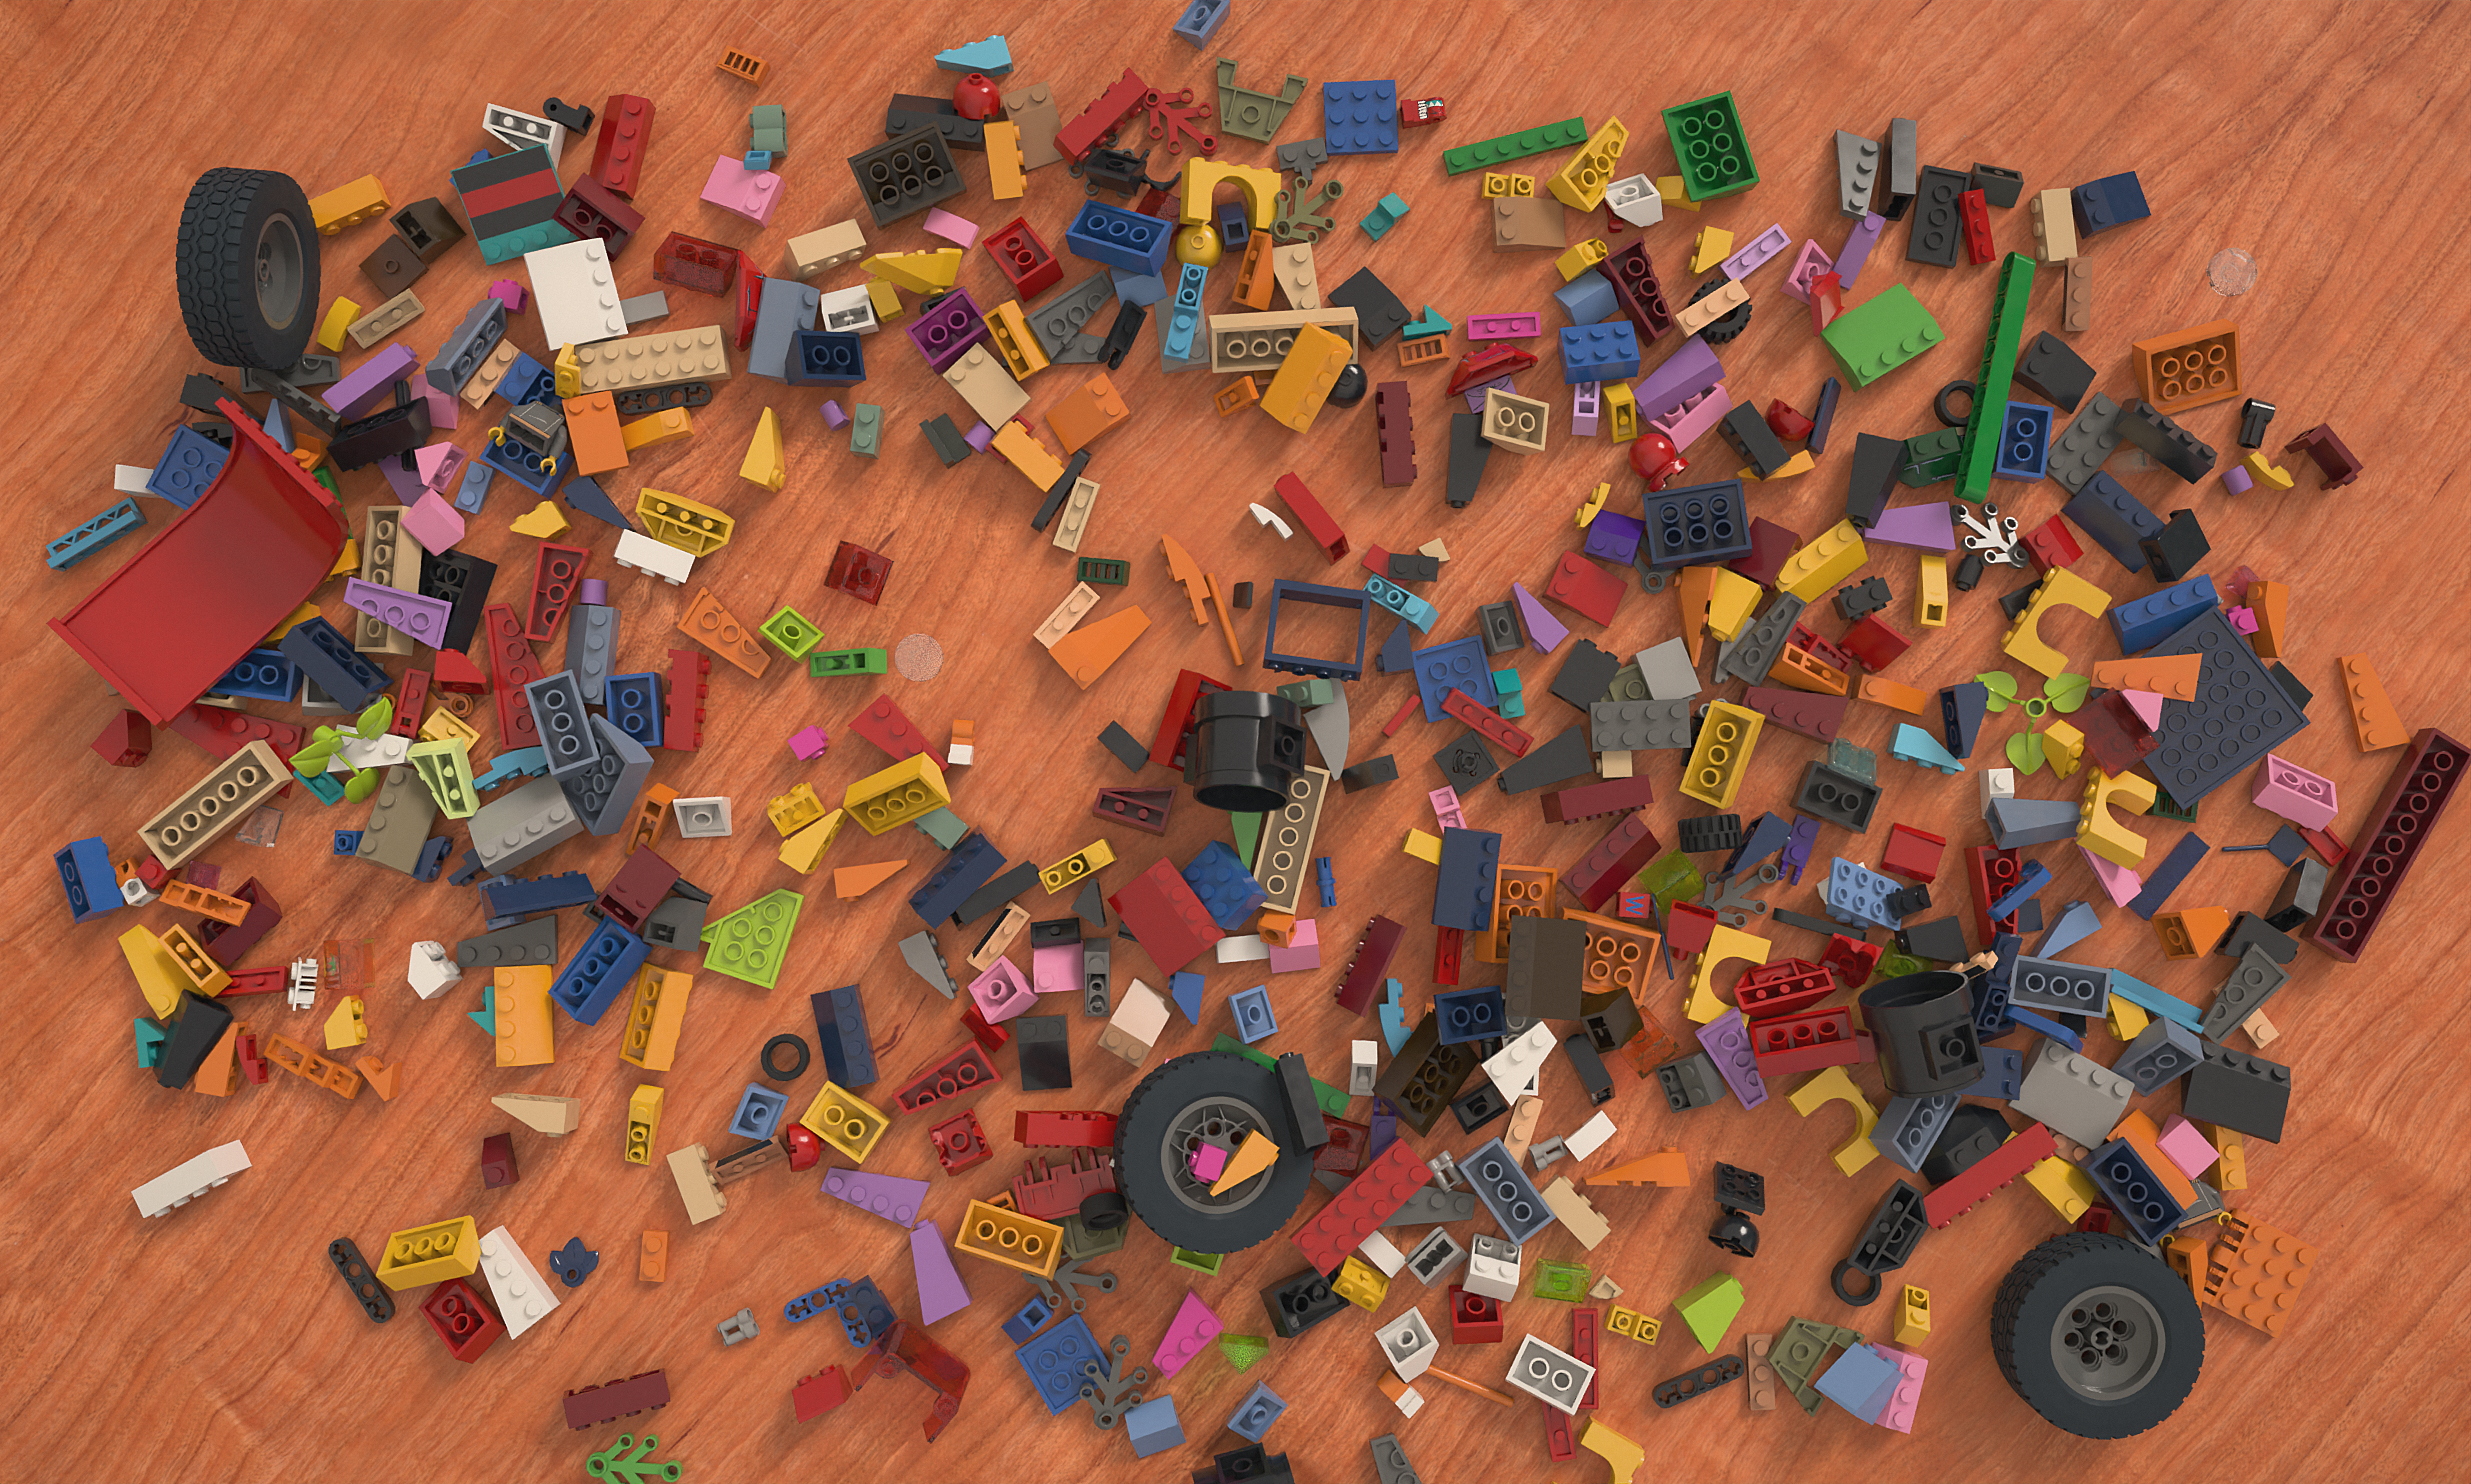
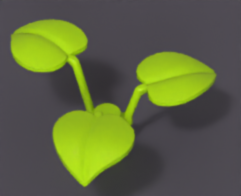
(2065, 695)
(315, 758)

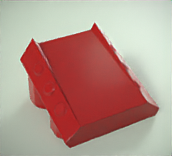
(1825, 300)
(1912, 853)
(1850, 959)
(960, 1143)

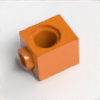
(1277, 928)

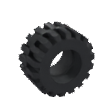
(1722, 331)
(1710, 833)

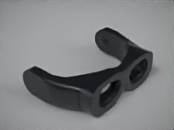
(1162, 186)

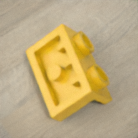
(567, 373)
(444, 726)
(795, 809)
(1361, 1284)

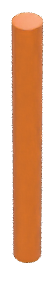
(1224, 619)
(1470, 1385)

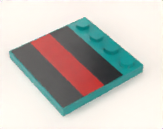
(513, 203)

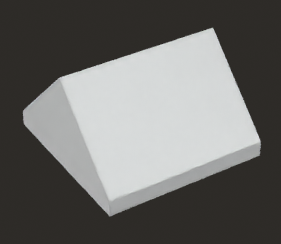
(704, 816)

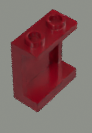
(2329, 454)
(1770, 552)

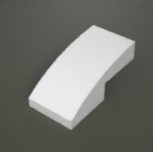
(1266, 517)
(1241, 949)
(1590, 1135)
(1383, 1253)

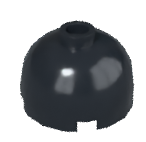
(1349, 387)
(1736, 1234)

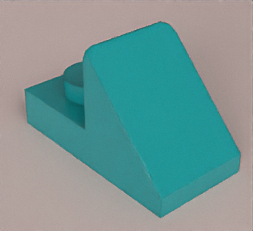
(1384, 216)
(1432, 325)
(1508, 692)
(324, 786)
(486, 1018)
(147, 1036)

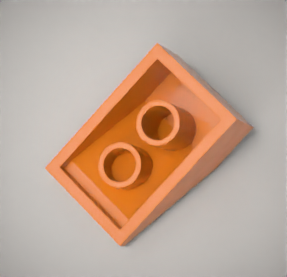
(1088, 414)
(595, 433)

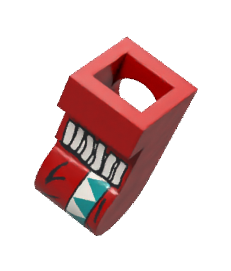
(1422, 112)

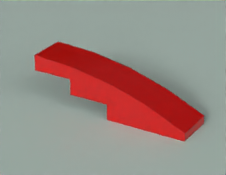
(1817, 647)

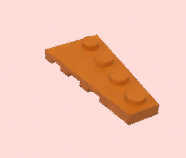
(719, 630)
(2166, 675)
(2370, 709)

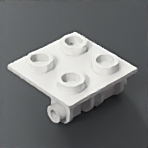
(296, 995)

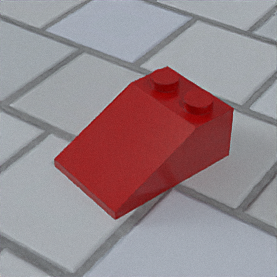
(1023, 259)
(1585, 589)
(1872, 643)
(462, 1319)

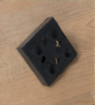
(1483, 763)
(1738, 1189)

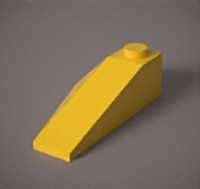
(917, 271)
(156, 971)
(2060, 1186)

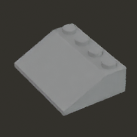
(523, 824)
(2071, 1093)

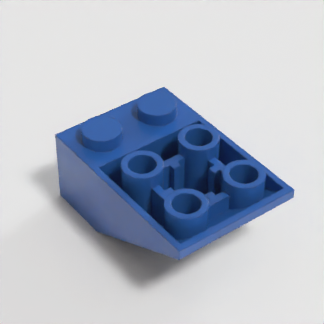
(528, 382)

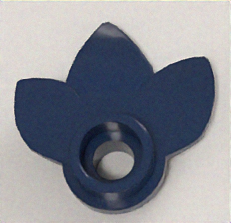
(574, 1258)

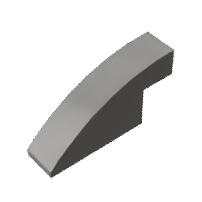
(1331, 729)

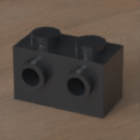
(1854, 601)

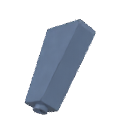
(2031, 821)

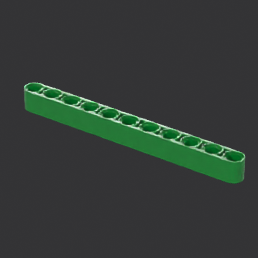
(1994, 378)

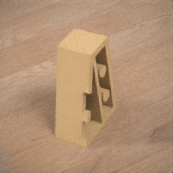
(823, 250)
(1296, 276)

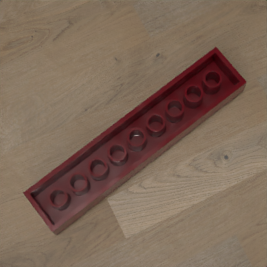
(2387, 845)

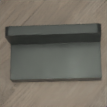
(1999, 184)
(946, 440)

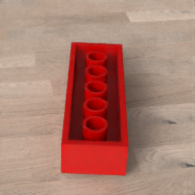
(1361, 1206)

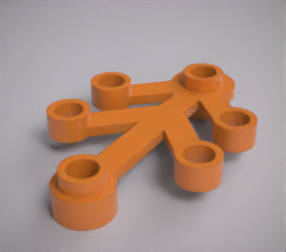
(433, 703)

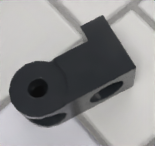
(573, 119)

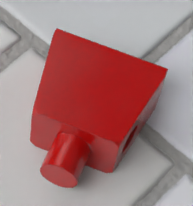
(1689, 928)

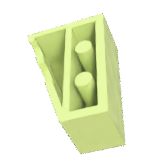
(448, 775)

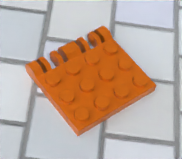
(2259, 1274)

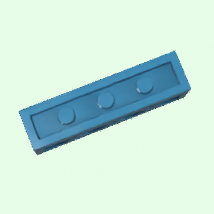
(99, 538)
(2155, 1001)

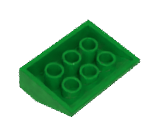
(1711, 148)

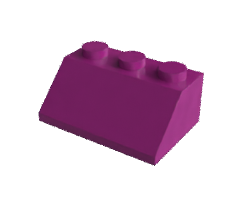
(949, 331)

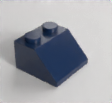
(1396, 653)

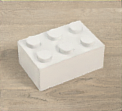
(1550, 1375)

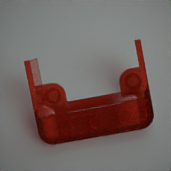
(912, 1349)

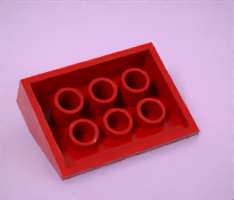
(1166, 916)

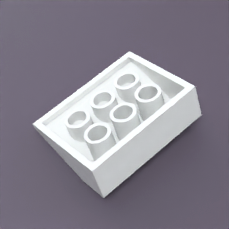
(576, 294)

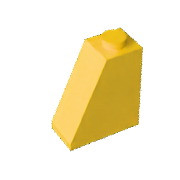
(1731, 604)
(1422, 846)

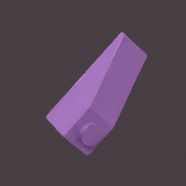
(1857, 248)
(1539, 624)

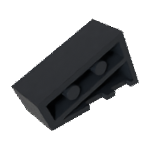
(1753, 441)

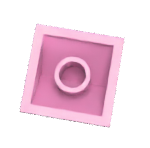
(1808, 263)
(439, 464)
(434, 522)
(2145, 706)
(1301, 953)
(2185, 1147)

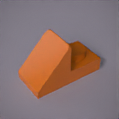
(1236, 397)
(310, 451)
(384, 1082)

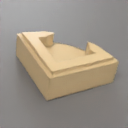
(1435, 549)
(1605, 1288)

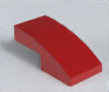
(254, 1067)

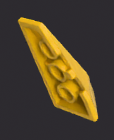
(1586, 173)

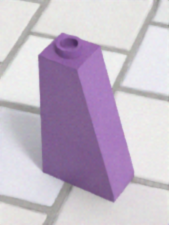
(1678, 379)
(371, 382)
(1914, 527)
(937, 1274)

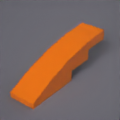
(205, 902)
(313, 1065)

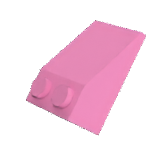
(743, 192)

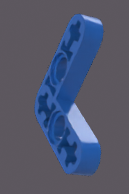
(2034, 878)
(2044, 1026)
(840, 1303)

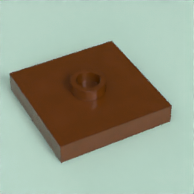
(393, 267)

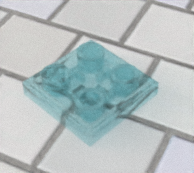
(1852, 761)

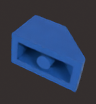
(1188, 992)

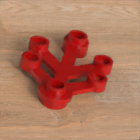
(1176, 118)

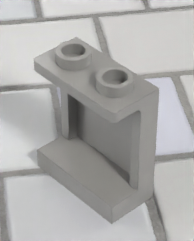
(1667, 671)

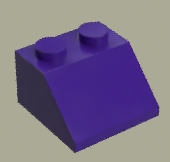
(1614, 538)

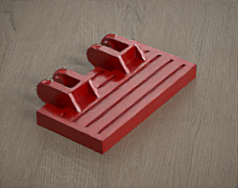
(1065, 1190)

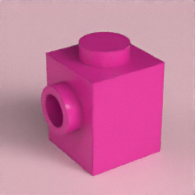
(514, 296)
(2242, 619)
(809, 743)
(1207, 1162)

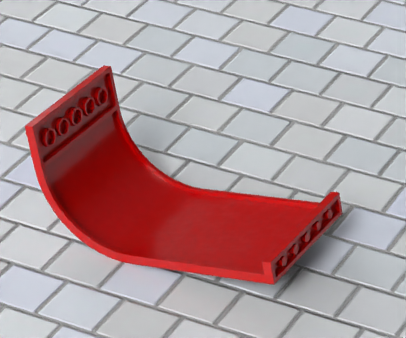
(211, 578)

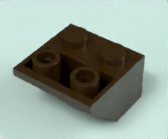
(428, 228)
(1610, 1019)

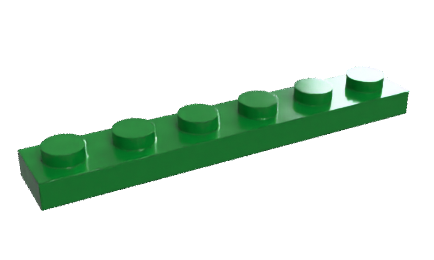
(1515, 146)
(1328, 1097)

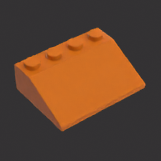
(2189, 366)
(1516, 892)
(1615, 953)

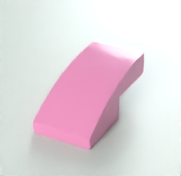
(951, 228)
(1446, 808)

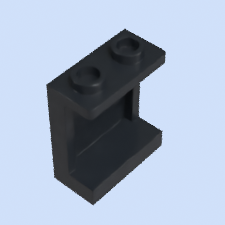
(2175, 547)
(1585, 675)

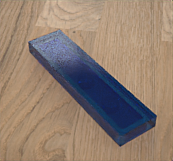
(2168, 875)

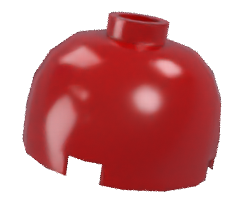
(976, 97)
(1787, 422)
(803, 1147)

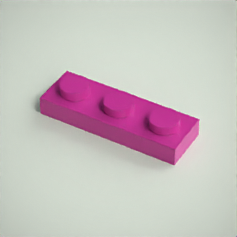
(1503, 326)

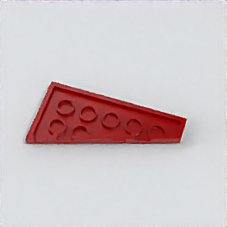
(512, 668)
(227, 732)

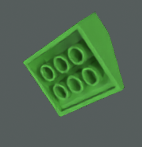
(1880, 336)

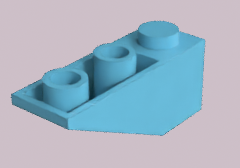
(986, 58)
(1401, 603)
(1918, 745)

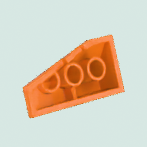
(1693, 592)
(1095, 647)
(2142, 1136)
(1660, 1167)

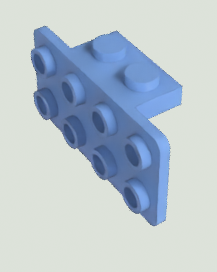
(1860, 896)

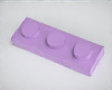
(1755, 254)

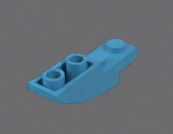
(1186, 312)
(509, 766)
(1391, 1016)

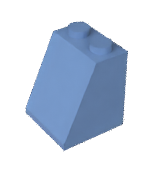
(1861, 1382)

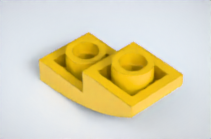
(1507, 186)
(335, 325)
(2275, 477)
(1589, 511)
(1632, 1324)

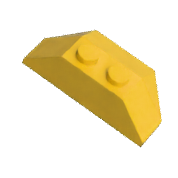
(684, 522)

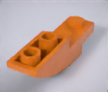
(1185, 570)

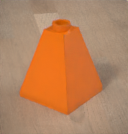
(2190, 931)

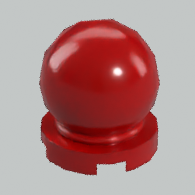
(1654, 459)

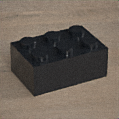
(1835, 798)

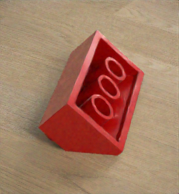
(622, 144)
(1178, 719)
(1804, 1041)

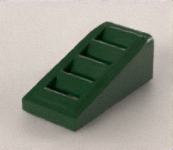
(1123, 577)
(2154, 810)

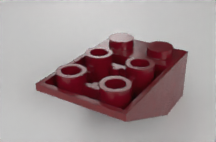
(637, 888)

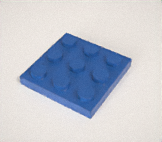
(1360, 117)
(187, 467)
(1449, 665)
(1058, 1359)

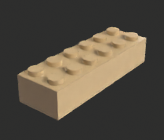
(1265, 338)
(654, 361)
(390, 560)
(215, 804)
(1289, 841)

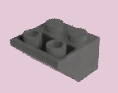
(676, 924)
(1691, 1081)

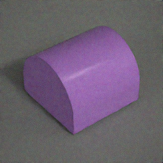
(834, 415)
(979, 437)
(2237, 480)
(593, 592)

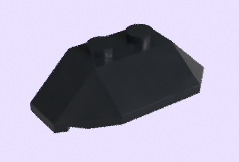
(1964, 1141)
(1890, 1231)

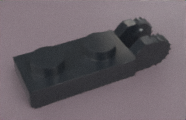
(1122, 334)

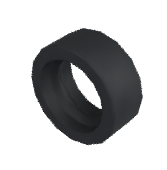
(1940, 403)
(767, 1063)
(1103, 1211)
(1862, 1300)

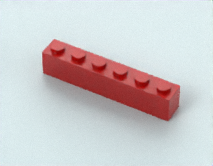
(1992, 1171)

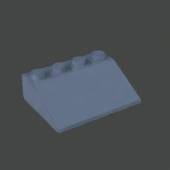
(611, 786)

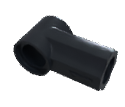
(2256, 417)

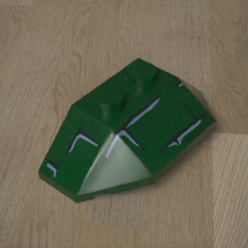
(1933, 457)

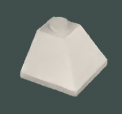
(1635, 200)
(1408, 1344)

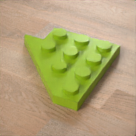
(754, 938)

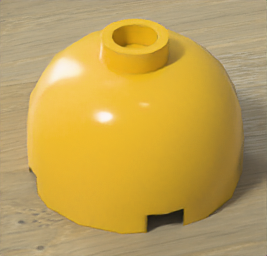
(1199, 246)

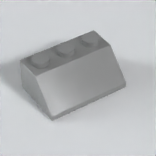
(1199, 353)

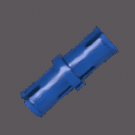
(1325, 881)

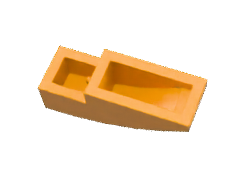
(1798, 465)

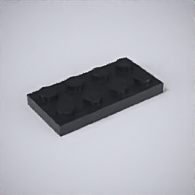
(1937, 217)

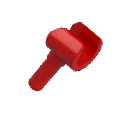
(1615, 225)

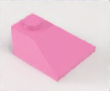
(442, 407)
(1059, 968)
(1002, 991)

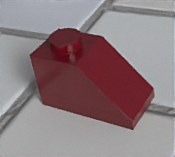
(499, 1161)

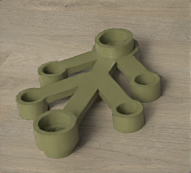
(1302, 212)

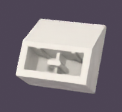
(849, 311)
(431, 970)
(1492, 1268)

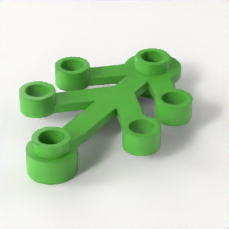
(629, 1466)

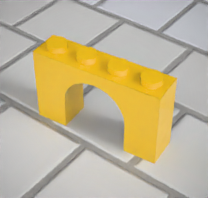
(1257, 185)
(2058, 587)
(2097, 828)
(1722, 943)
(1830, 1084)
(1620, 1451)

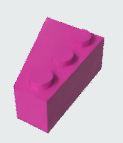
(1187, 1334)

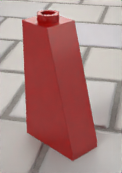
(1312, 518)

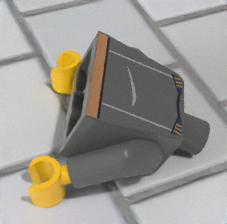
(537, 428)
(2206, 1207)

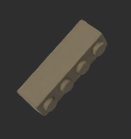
(399, 822)

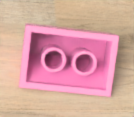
(1692, 417)
(2294, 793)
(2117, 882)
(1901, 1406)

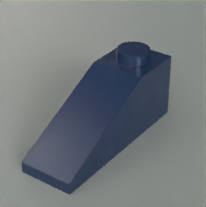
(590, 498)

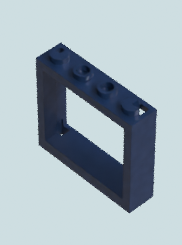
(1321, 595)

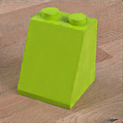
(1710, 1308)

